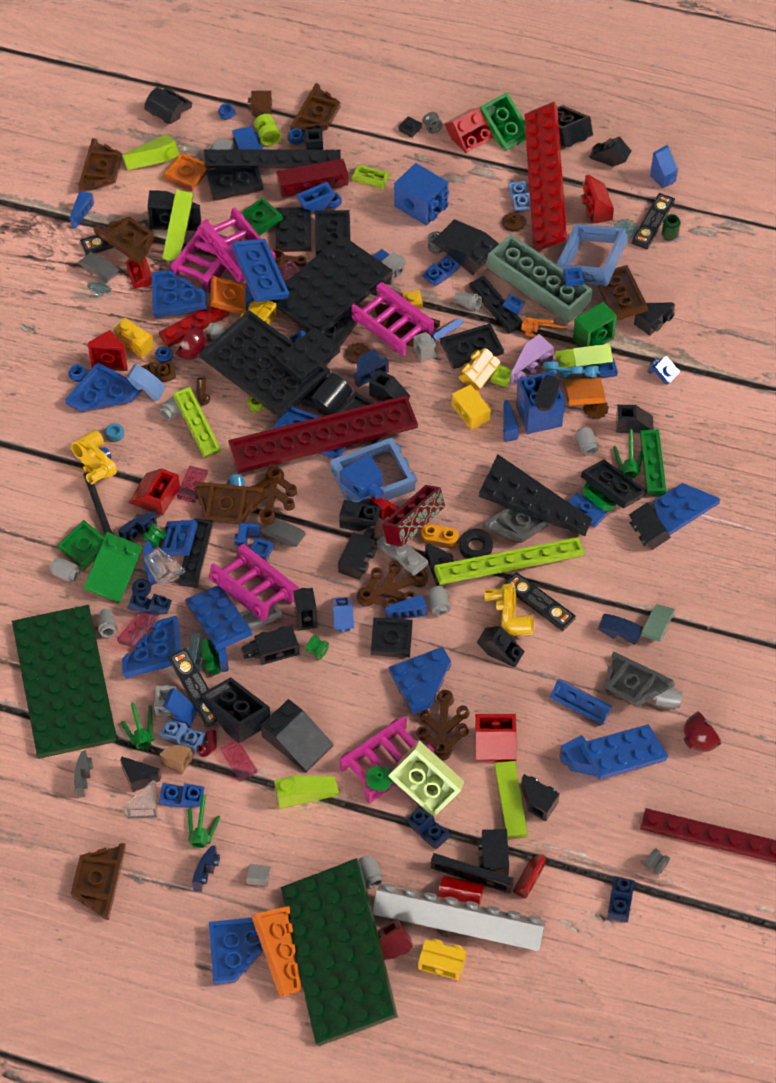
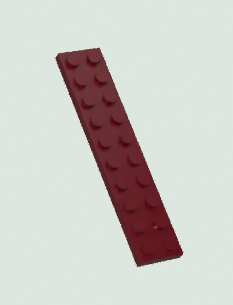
(322, 434)

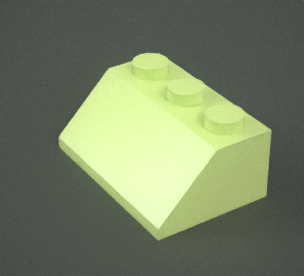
(426, 778)

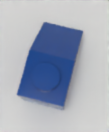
(663, 167)
(342, 614)
(574, 757)

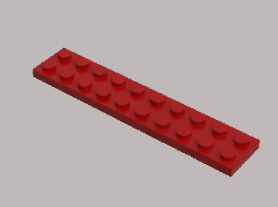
(545, 177)

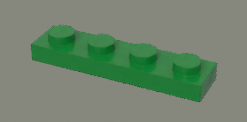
(653, 462)

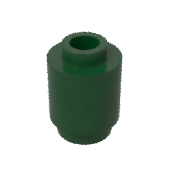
(671, 227)

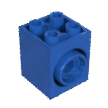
(421, 194)
(531, 417)

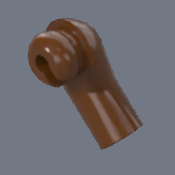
(200, 389)

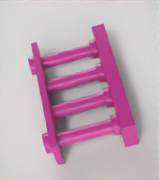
(220, 245)
(216, 267)
(396, 304)
(257, 568)
(366, 749)

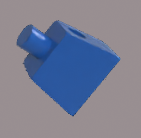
(363, 477)

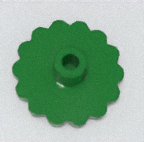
(378, 778)

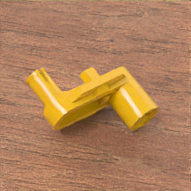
(92, 457)
(511, 623)

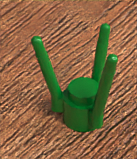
(629, 467)
(141, 737)
(199, 837)

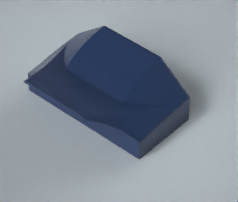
(368, 366)

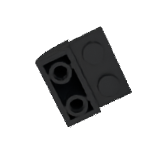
(166, 104)
(328, 395)

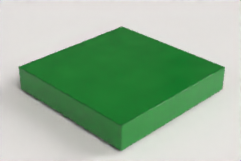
(261, 216)
(82, 544)

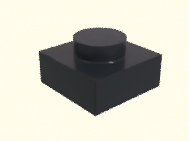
(410, 126)

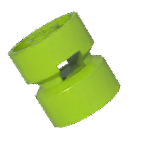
(267, 130)

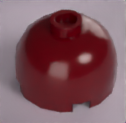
(192, 343)
(700, 734)

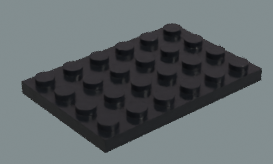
(331, 285)
(248, 359)

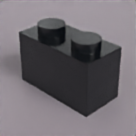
(649, 526)
(305, 608)
(494, 851)

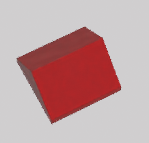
(108, 352)
(461, 890)

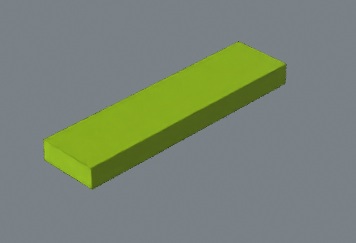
(178, 225)
(196, 422)
(511, 800)

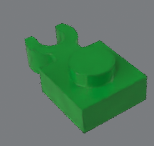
(211, 656)

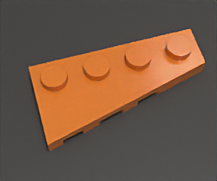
(276, 940)

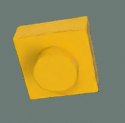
(414, 298)

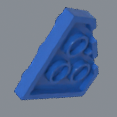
(175, 295)
(101, 389)
(153, 649)
(421, 678)
(233, 948)

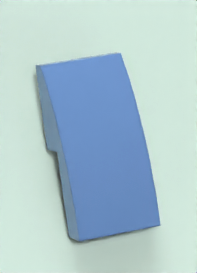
(519, 195)
(143, 379)
(180, 734)

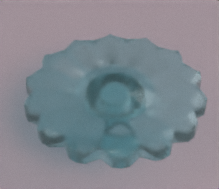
(630, 227)
(99, 288)

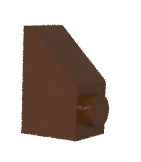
(260, 103)

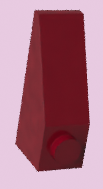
(394, 940)

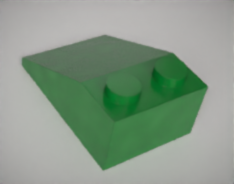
(504, 121)
(112, 567)

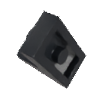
(435, 557)

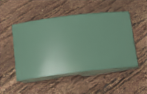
(657, 622)

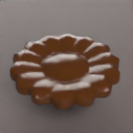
(513, 221)
(355, 351)
(596, 410)

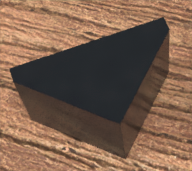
(139, 774)

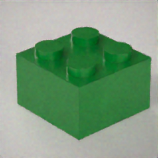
(594, 326)

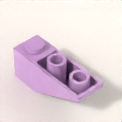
(532, 358)

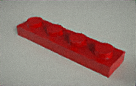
(201, 318)

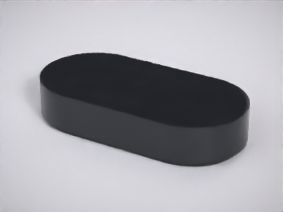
(547, 393)

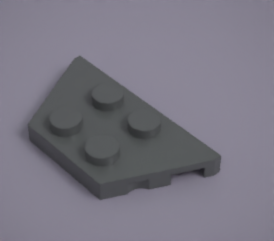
(514, 525)
(634, 681)

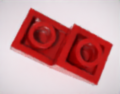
(387, 507)

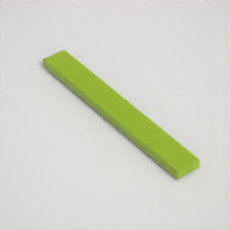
(509, 560)

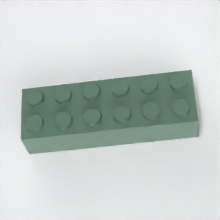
(538, 278)

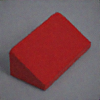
(139, 274)
(529, 876)

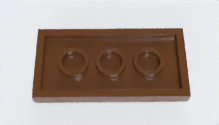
(623, 294)

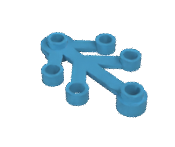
(589, 371)

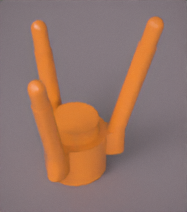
(531, 325)

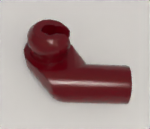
(209, 746)

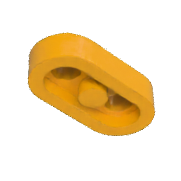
(439, 535)

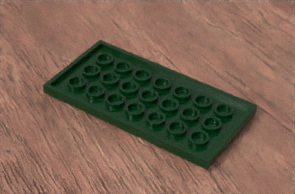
(64, 681)
(339, 952)

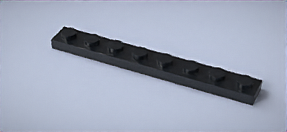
(266, 158)

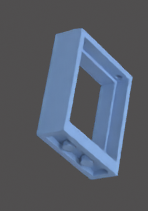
(595, 233)
(390, 491)

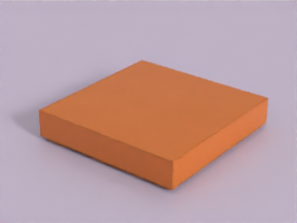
(186, 172)
(228, 295)
(584, 391)

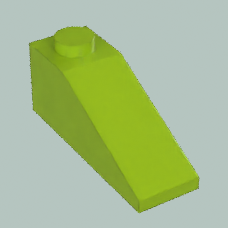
(151, 153)
(584, 356)
(304, 789)

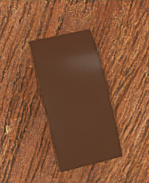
(163, 372)

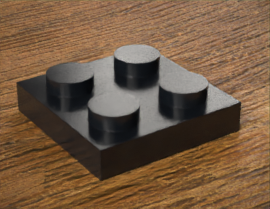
(391, 637)

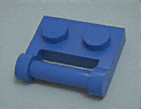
(183, 537)

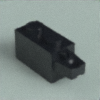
(357, 554)
(272, 645)

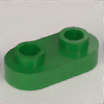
(598, 498)

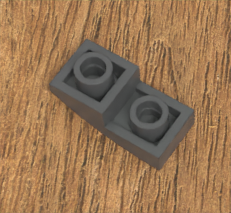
(95, 264)
(285, 532)
(82, 772)

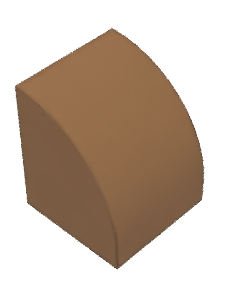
(176, 757)

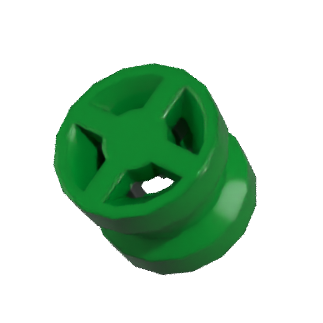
(154, 534)
(317, 647)

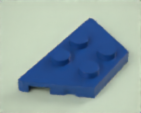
(683, 506)

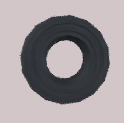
(475, 534)

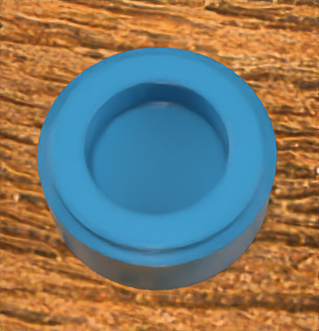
(114, 432)

